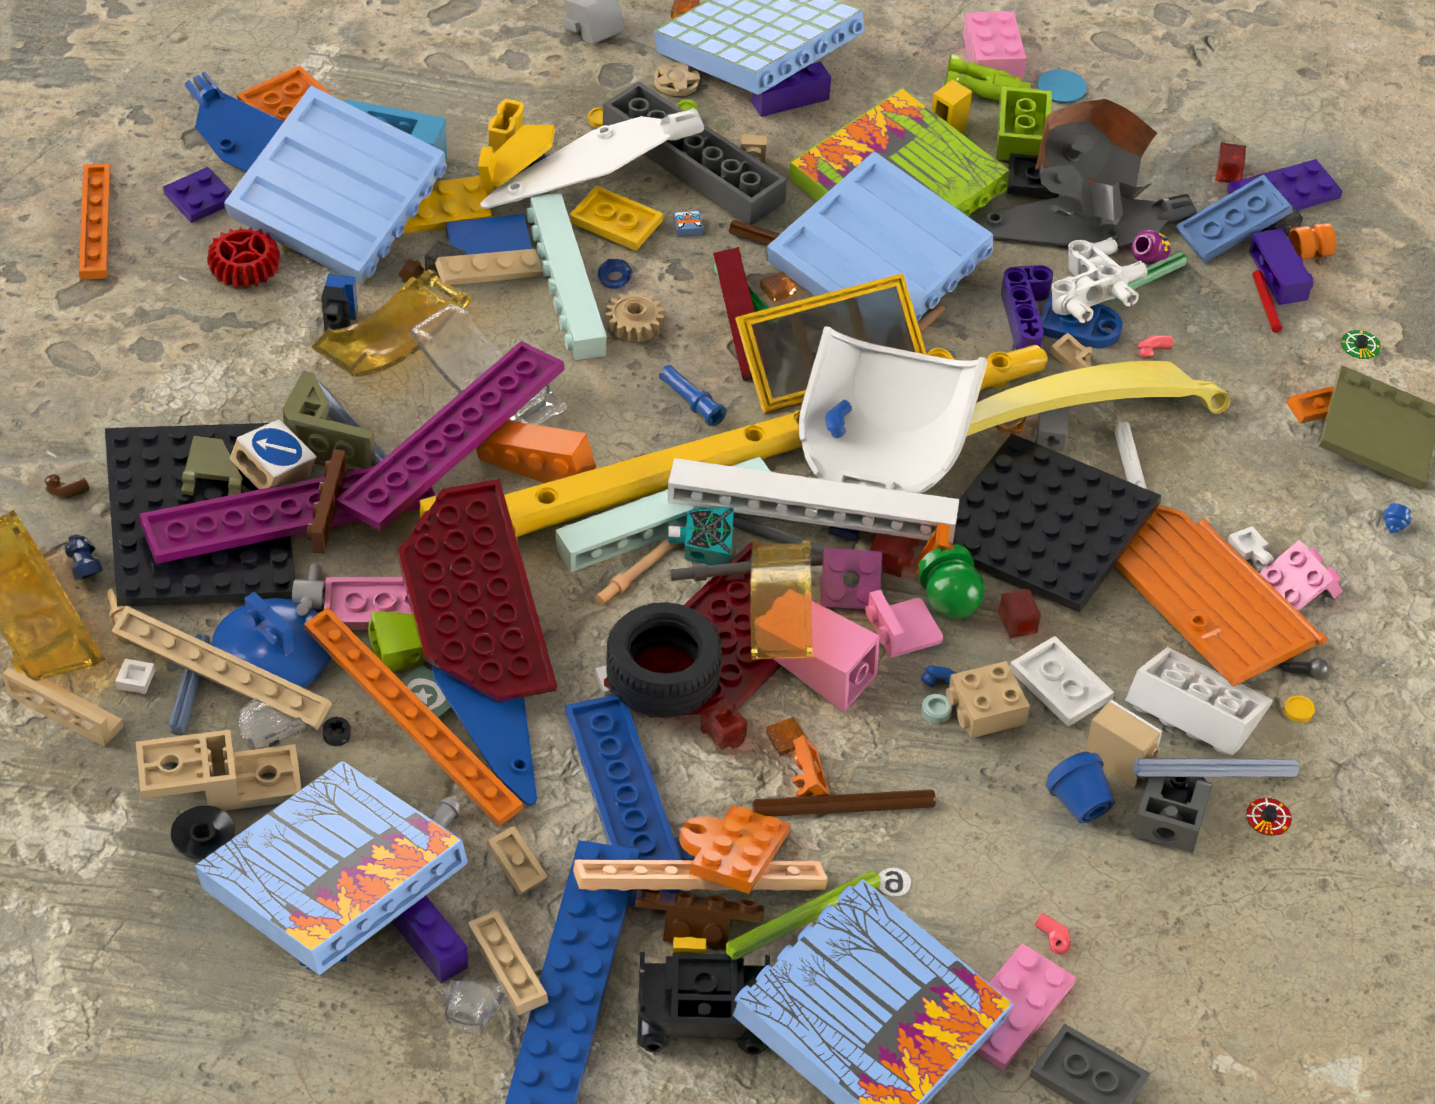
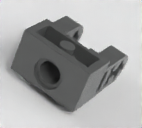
(1168, 820)

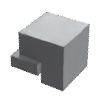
(593, 18)

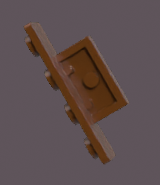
(699, 916)

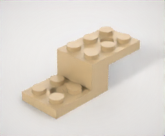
(210, 765)

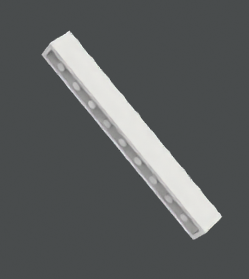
(810, 500)

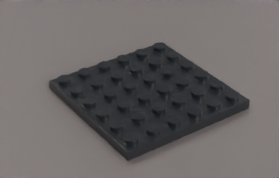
(1049, 521)

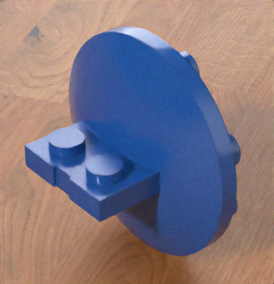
(273, 639)

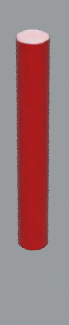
(1267, 301)

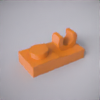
(1310, 405)
(809, 761)

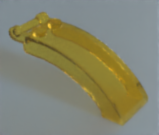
(386, 335)
(781, 600)

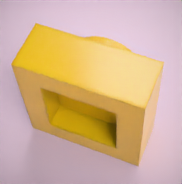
(689, 945)

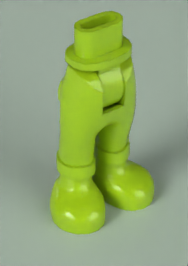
(990, 78)

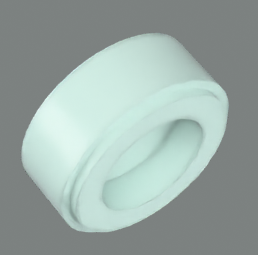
(936, 709)

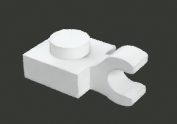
(1251, 546)

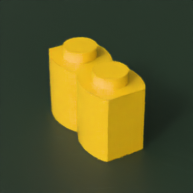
(506, 122)

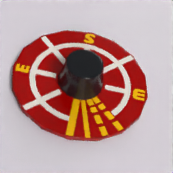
(1268, 816)

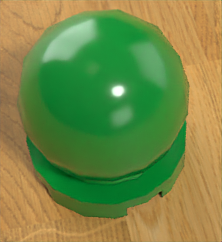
(951, 582)

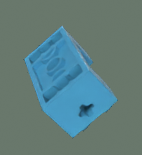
(422, 126)

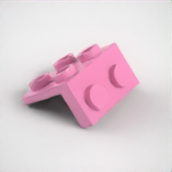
(1301, 575)
(903, 625)

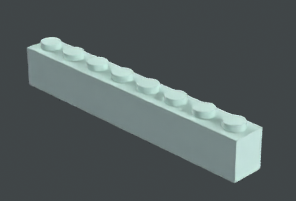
(567, 277)
(625, 527)

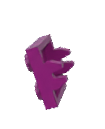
(839, 561)

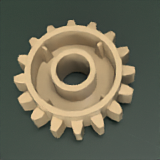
(634, 317)

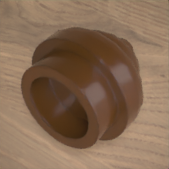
(411, 269)

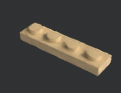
(488, 267)
(508, 962)

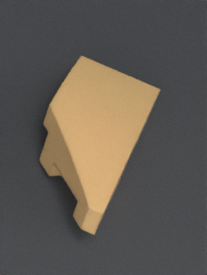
(1071, 352)

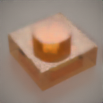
(682, 6)

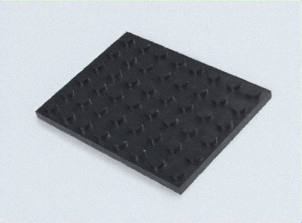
(146, 476)

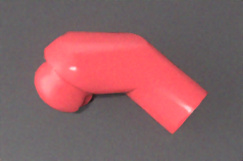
(1154, 342)
(1058, 933)

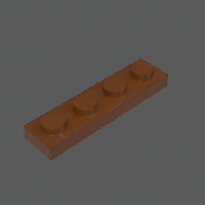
(325, 509)

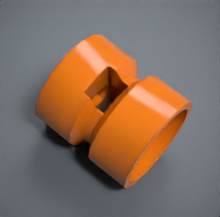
(1313, 241)

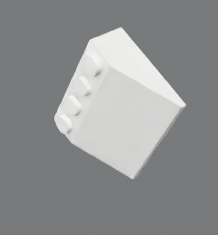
(1197, 700)

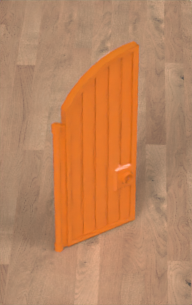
(1214, 596)

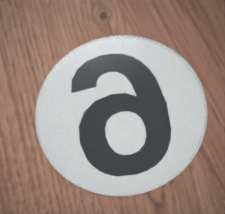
(894, 882)

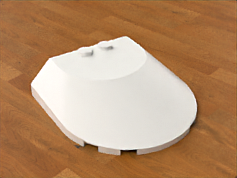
(903, 419)

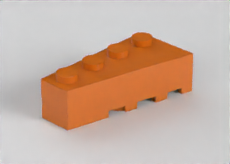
(537, 451)

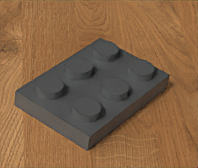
(1088, 1071)

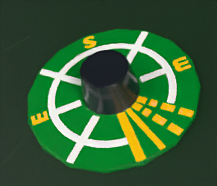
(1360, 344)

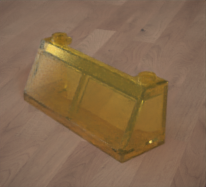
(36, 611)

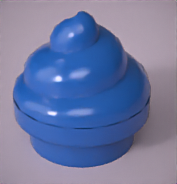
(1397, 517)

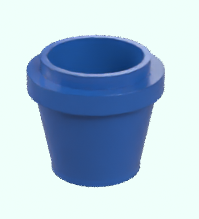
(1081, 786)

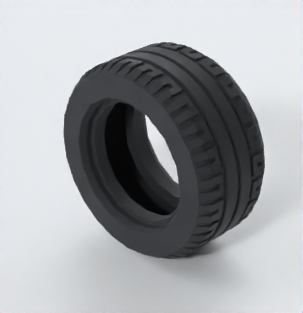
(666, 626)

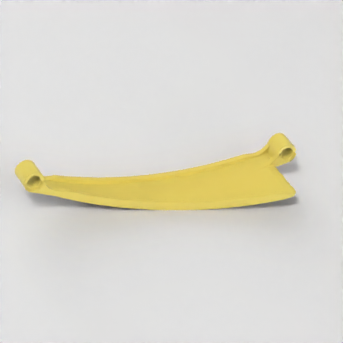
(1095, 384)

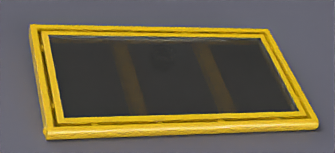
(786, 338)

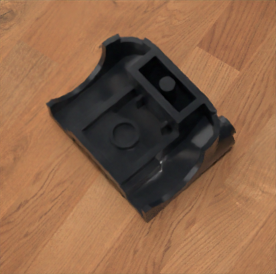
(694, 999)

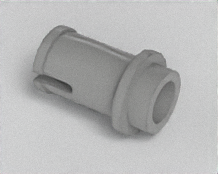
(447, 811)

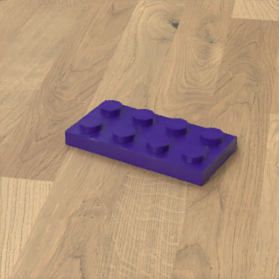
(1299, 184)

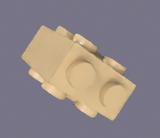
(987, 699)

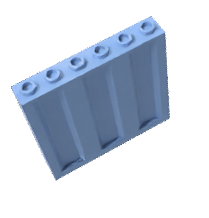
(336, 184)
(880, 227)

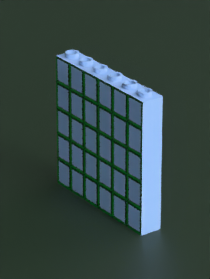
(758, 40)

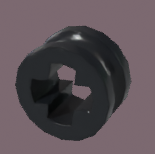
(332, 724)

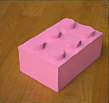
(995, 41)

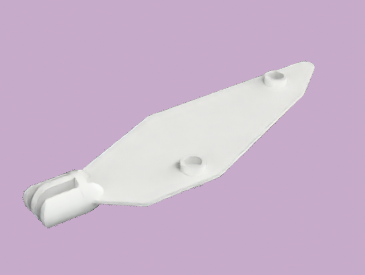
(596, 155)

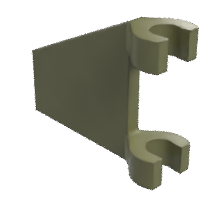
(210, 460)

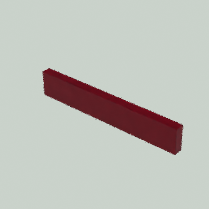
(736, 298)

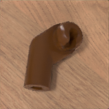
(63, 489)

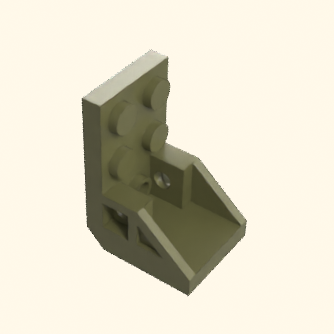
(306, 417)

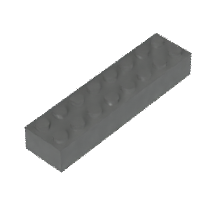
(704, 159)

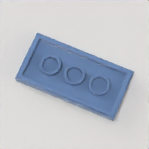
(1234, 218)

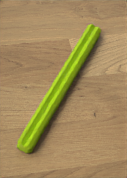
(793, 919)

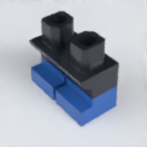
(339, 302)

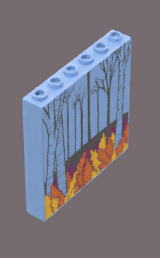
(331, 866)
(871, 1005)

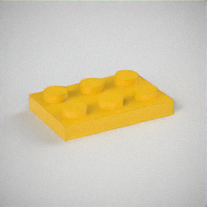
(616, 218)

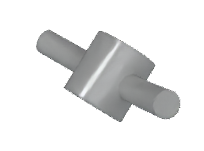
(309, 592)

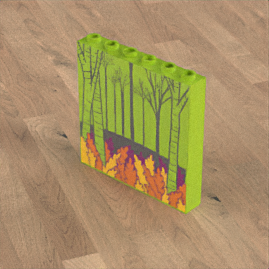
(913, 141)

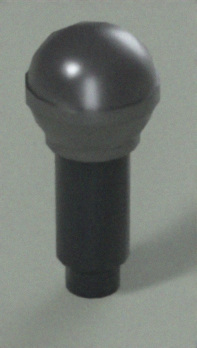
(1318, 667)

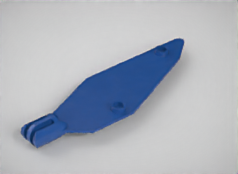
(229, 125)
(497, 731)

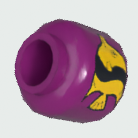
(1150, 247)

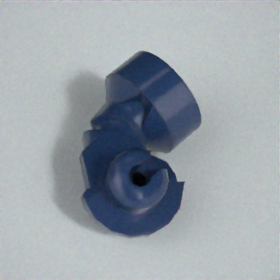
(80, 550)

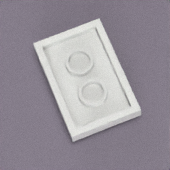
(1061, 681)

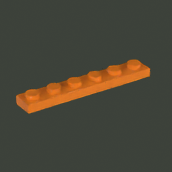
(95, 221)

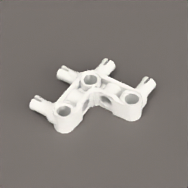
(1094, 279)

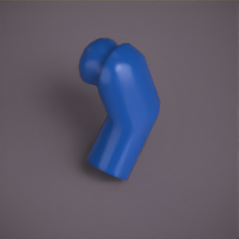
(835, 420)
(933, 673)

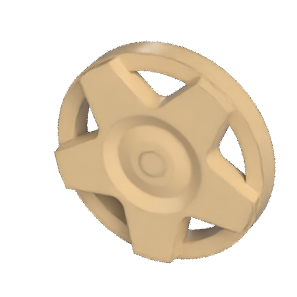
(677, 77)

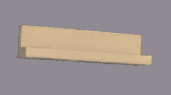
(63, 707)

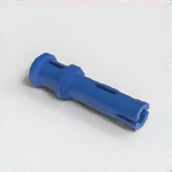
(699, 401)

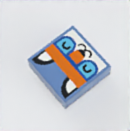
(688, 223)

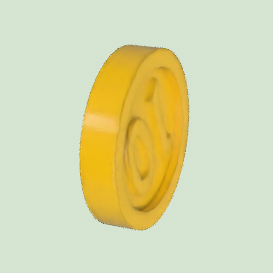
(595, 117)
(1299, 708)

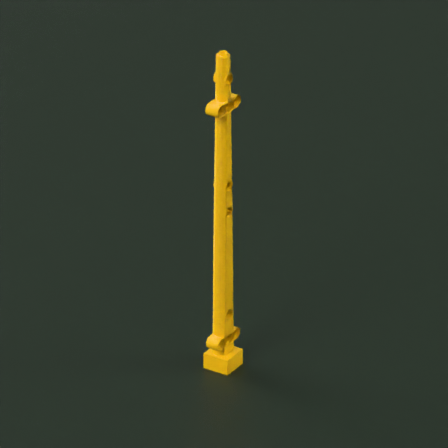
(649, 474)

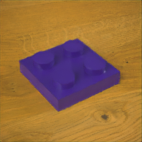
(198, 194)

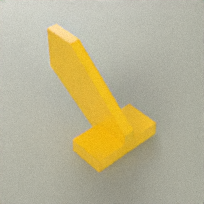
(514, 155)

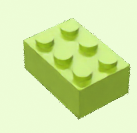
(1021, 121)

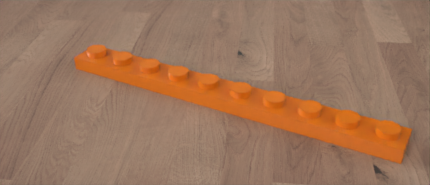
(414, 717)

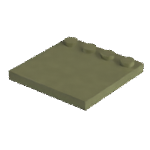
(1380, 427)

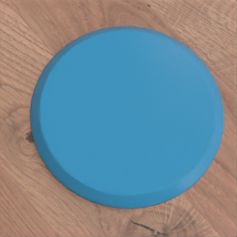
(1064, 84)

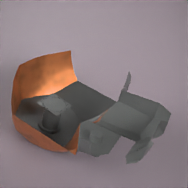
(1093, 156)

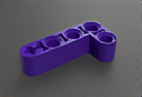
(1019, 292)

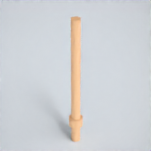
(621, 581)

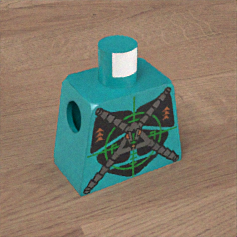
(706, 535)

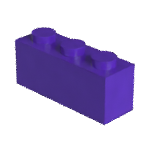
(799, 90)
(1281, 266)
(433, 939)

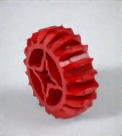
(243, 257)

